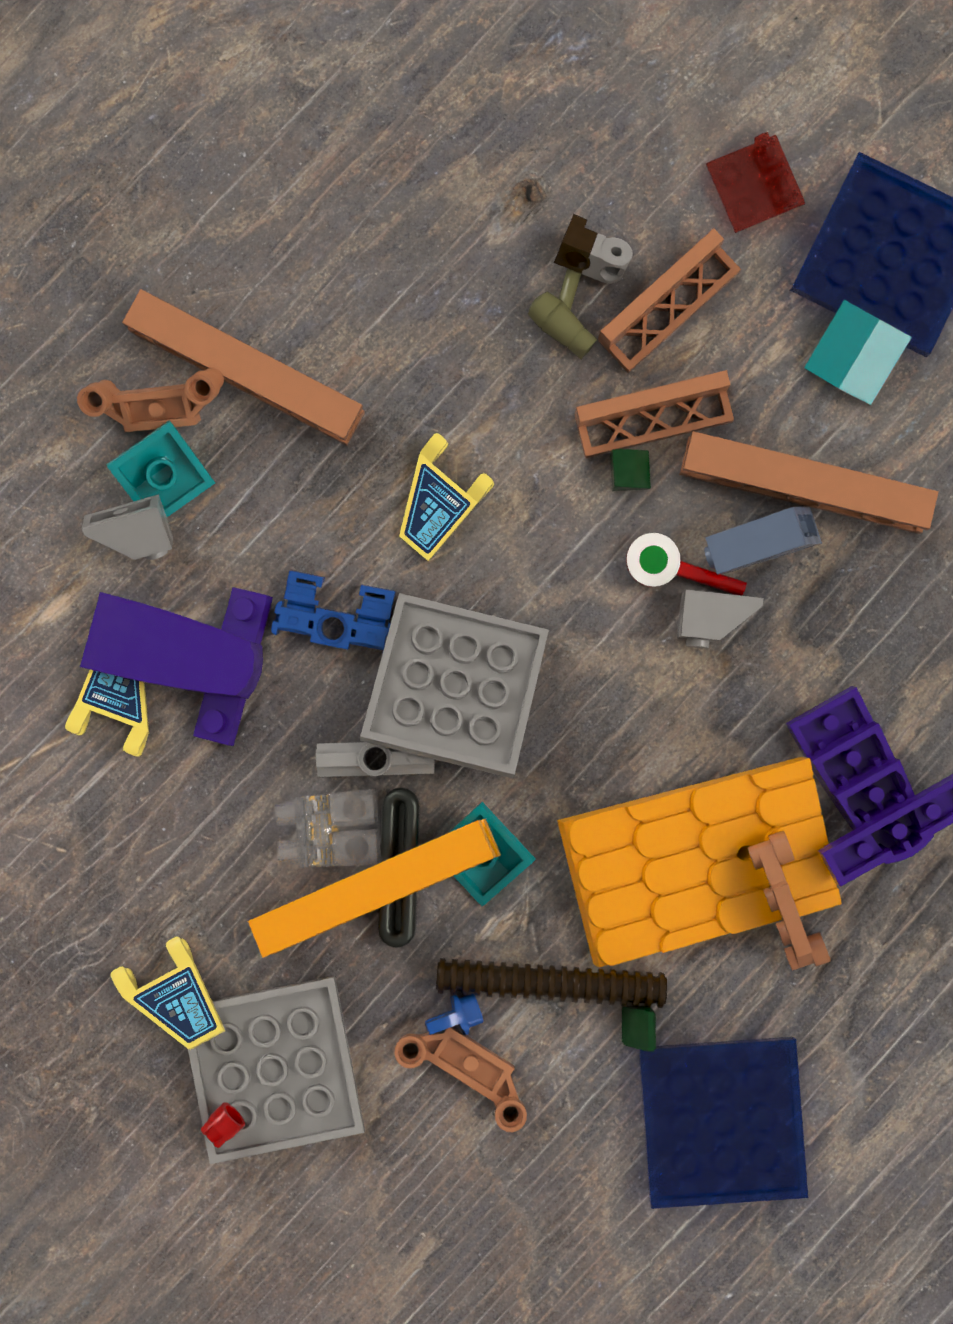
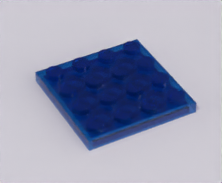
(885, 252)
(723, 1122)

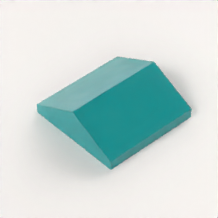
(857, 352)
(162, 466)
(492, 876)

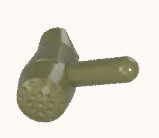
(557, 319)

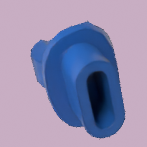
(464, 1013)

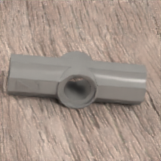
(349, 760)

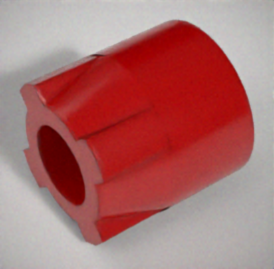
(223, 1124)

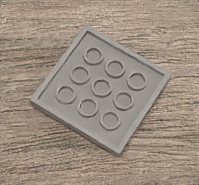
(455, 685)
(281, 1068)

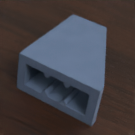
(762, 540)

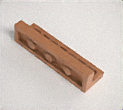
(656, 293)
(650, 400)

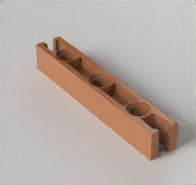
(244, 367)
(808, 482)

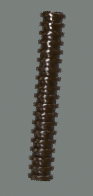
(552, 983)

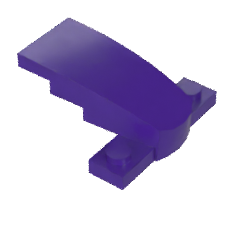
(185, 654)
(867, 788)

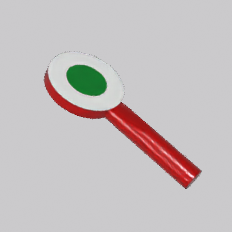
(656, 560)

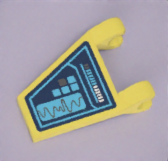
(436, 502)
(117, 699)
(175, 1000)

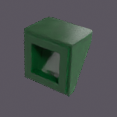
(630, 469)
(639, 1027)

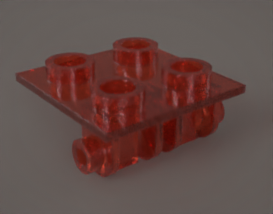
(755, 183)

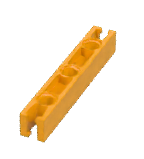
(374, 887)

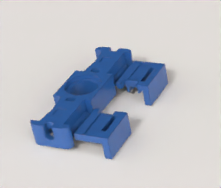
(366, 631)

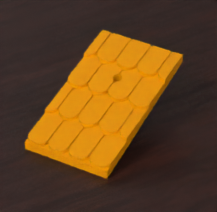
(680, 862)

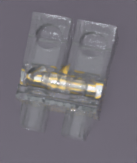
(318, 832)

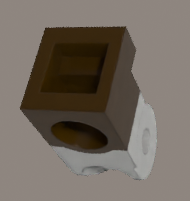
(593, 253)

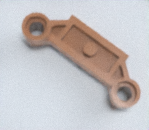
(152, 406)
(803, 949)
(471, 1065)

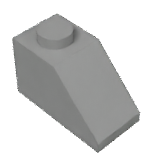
(132, 528)
(711, 616)

